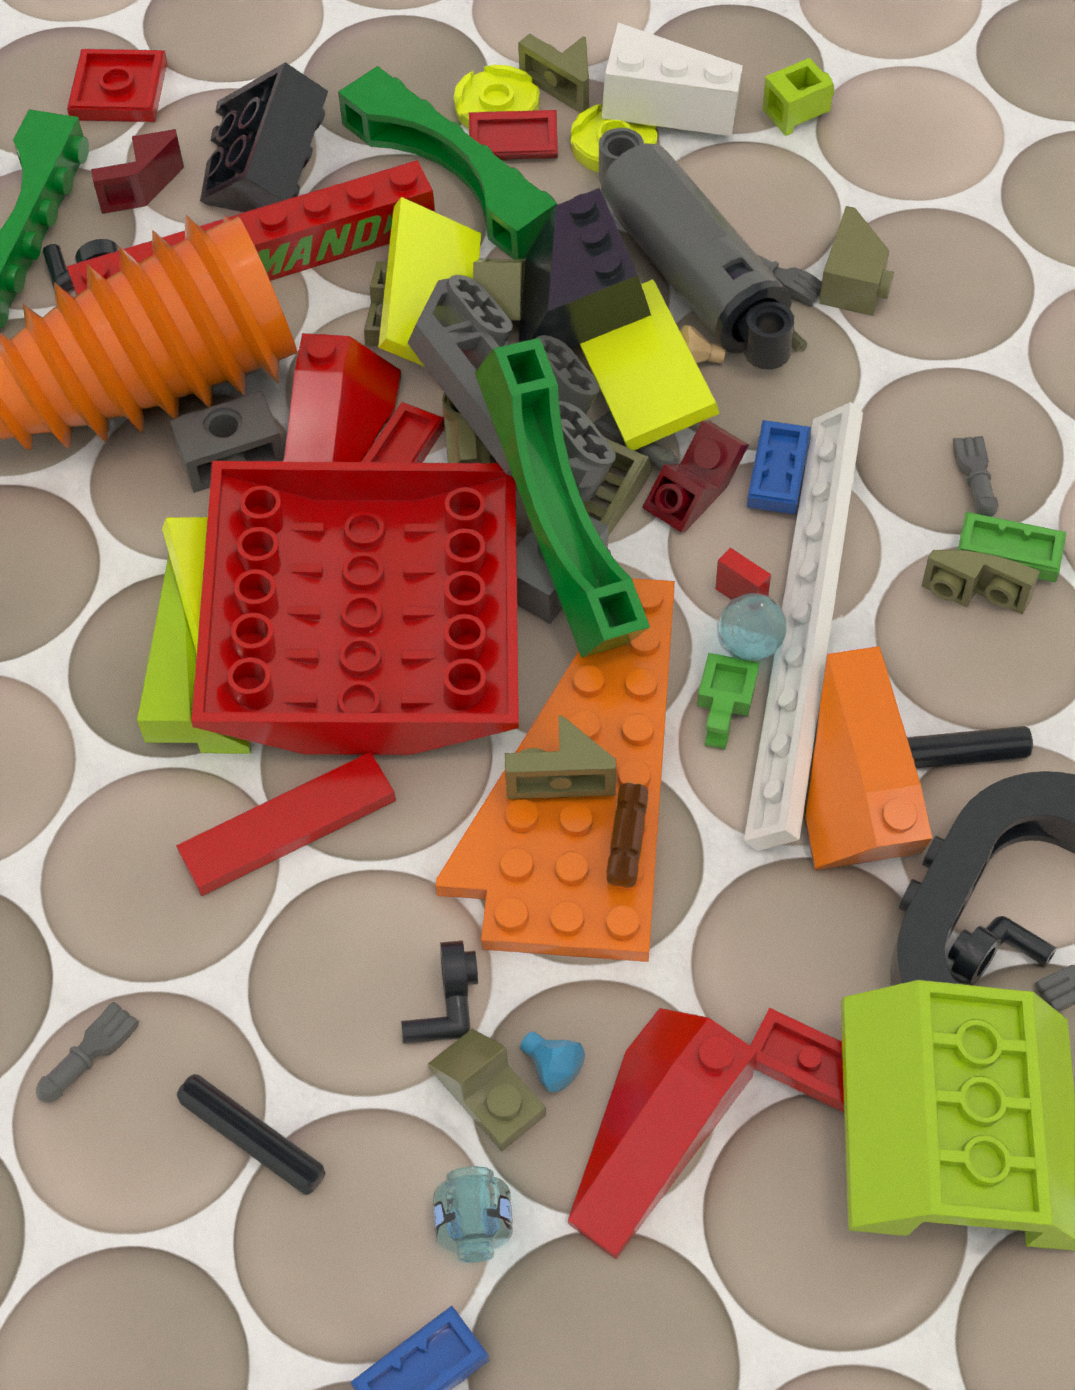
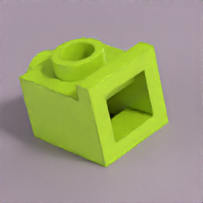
(797, 94)

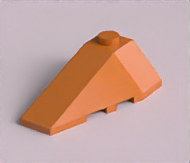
(863, 776)

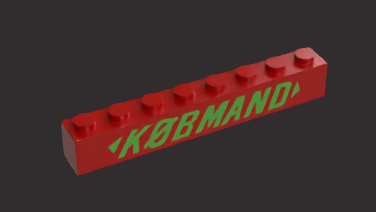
(307, 227)

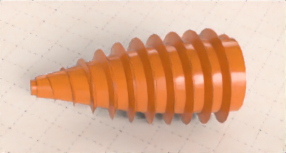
(144, 337)

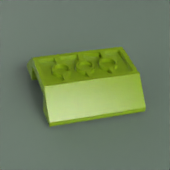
(958, 1111)

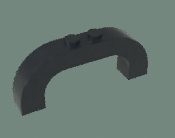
(1007, 812)

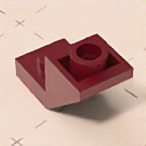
(139, 182)
(689, 488)

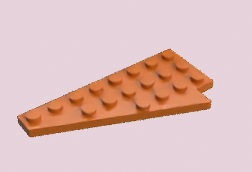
(548, 857)

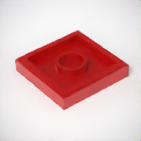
(117, 85)

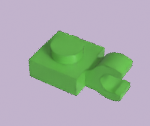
(725, 690)

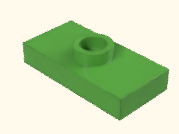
(1016, 541)

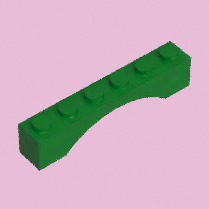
(393, 117)
(49, 155)
(588, 580)

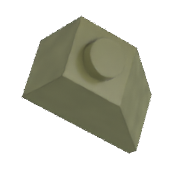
(856, 267)
(504, 283)

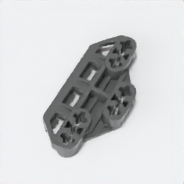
(455, 338)

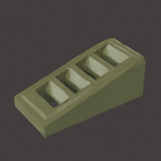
(637, 469)

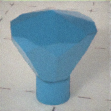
(555, 1060)

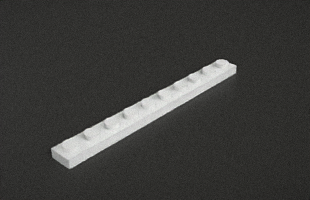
(808, 607)

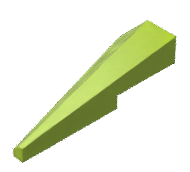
(170, 680)

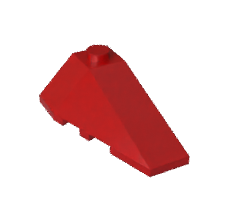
(661, 1110)

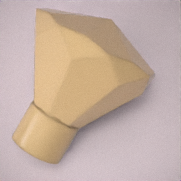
(700, 347)

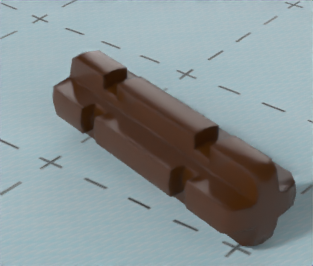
(627, 835)

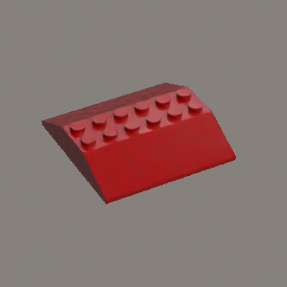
(358, 606)

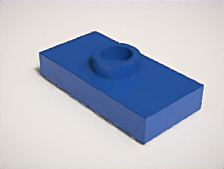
(778, 467)
(430, 1359)

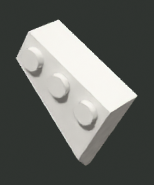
(669, 84)

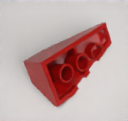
(338, 399)

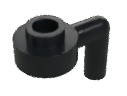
(57, 266)
(976, 950)
(458, 972)

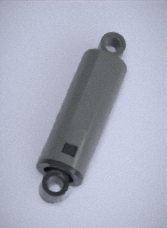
(696, 249)

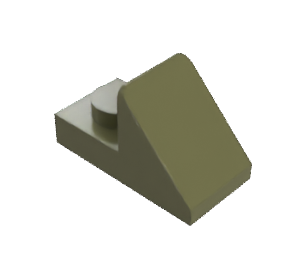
(557, 73)
(574, 771)
(487, 1088)

